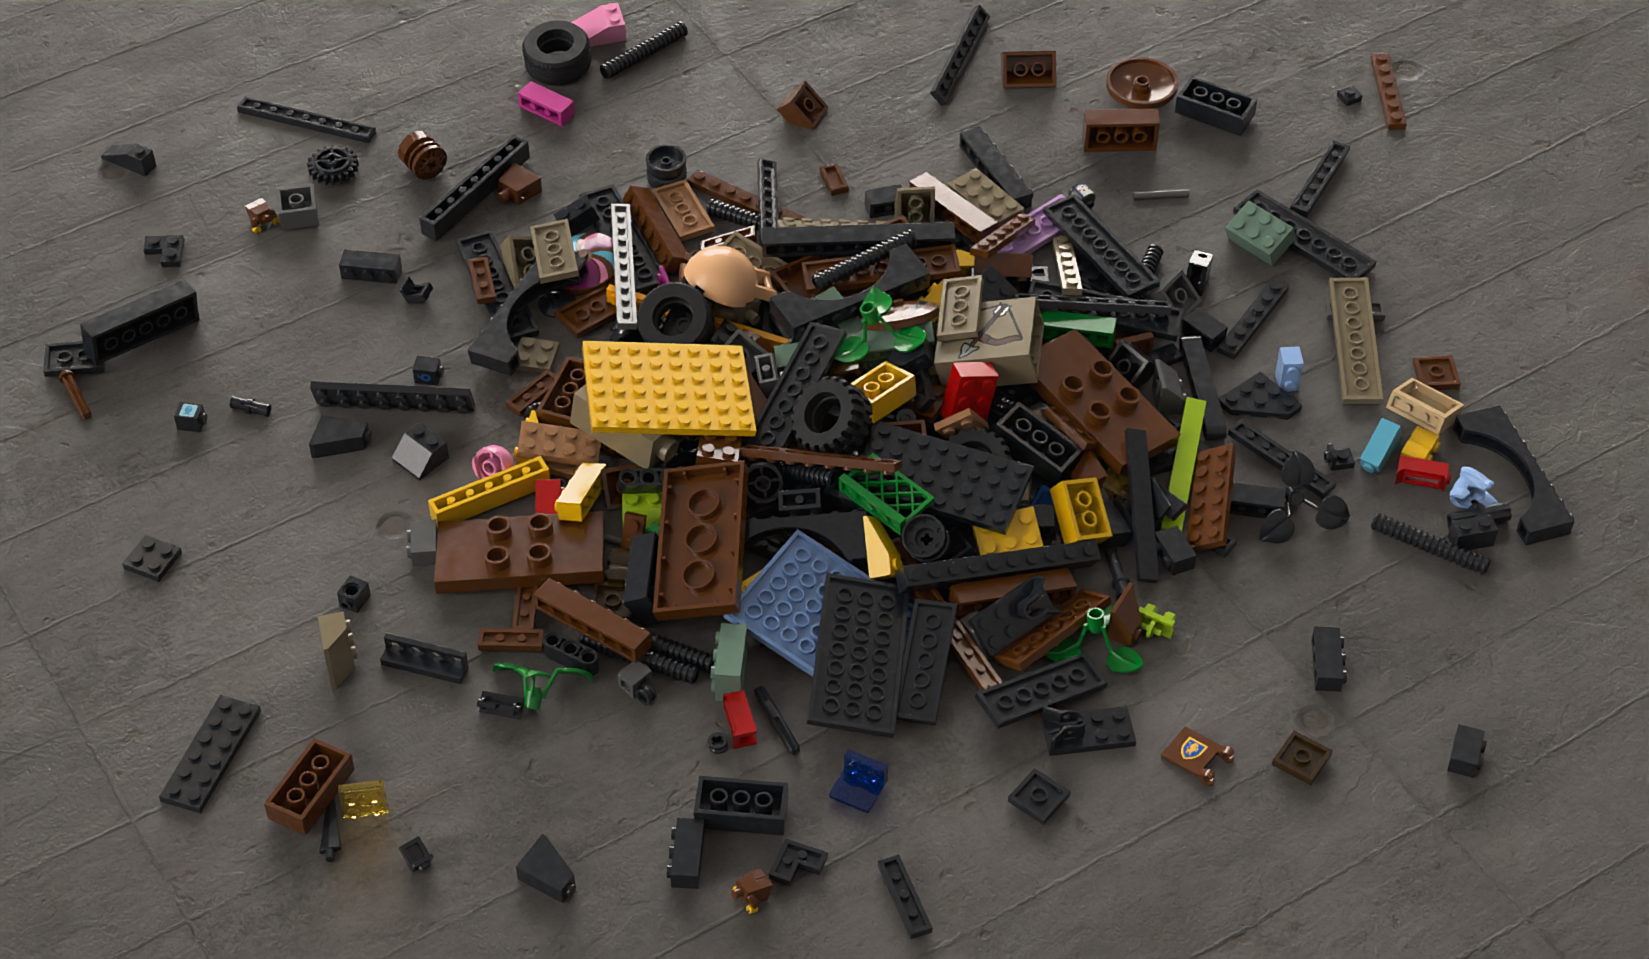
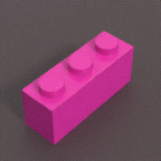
(546, 103)

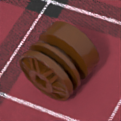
(422, 155)

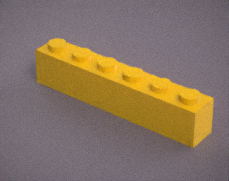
(489, 492)

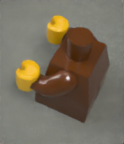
(260, 213)
(752, 889)

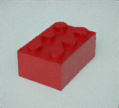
(970, 387)

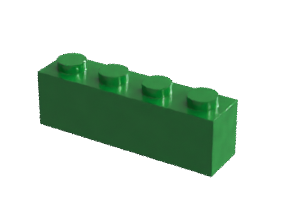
(1098, 329)

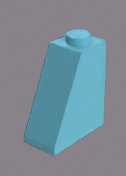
(1381, 446)

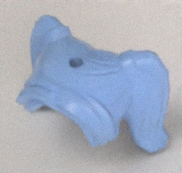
(1471, 486)

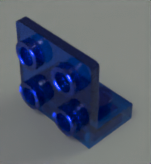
(860, 781)

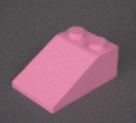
(603, 25)

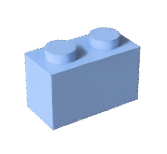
(1289, 368)

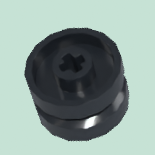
(665, 165)

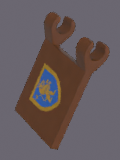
(1195, 752)

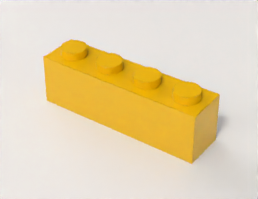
(580, 492)

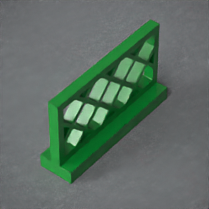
(877, 507)

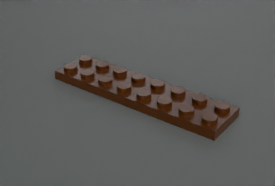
(939, 260)

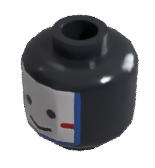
(1084, 193)

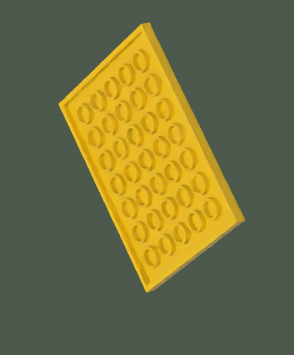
(667, 389)

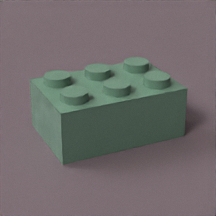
(1260, 233)
(729, 659)

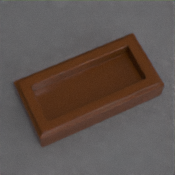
(834, 179)

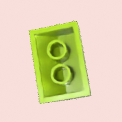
(645, 504)

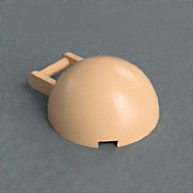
(728, 276)

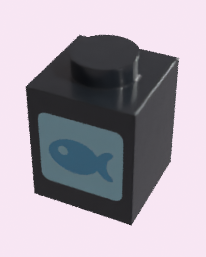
(190, 417)

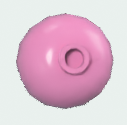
(491, 461)

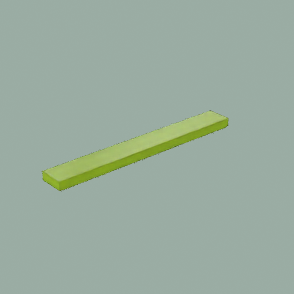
(1185, 456)

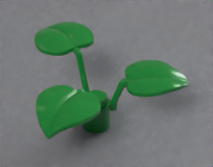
(872, 309)
(1120, 661)
(533, 694)

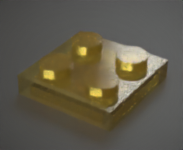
(363, 799)

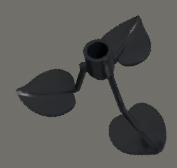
(1295, 472)

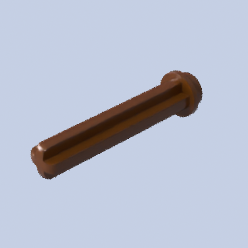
(67, 378)

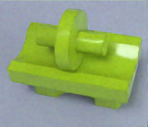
(1156, 623)

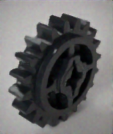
(333, 164)

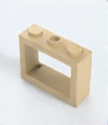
(1424, 406)

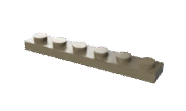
(1066, 266)

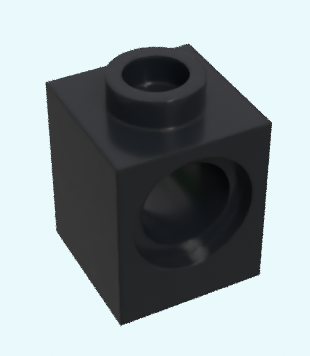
(353, 594)

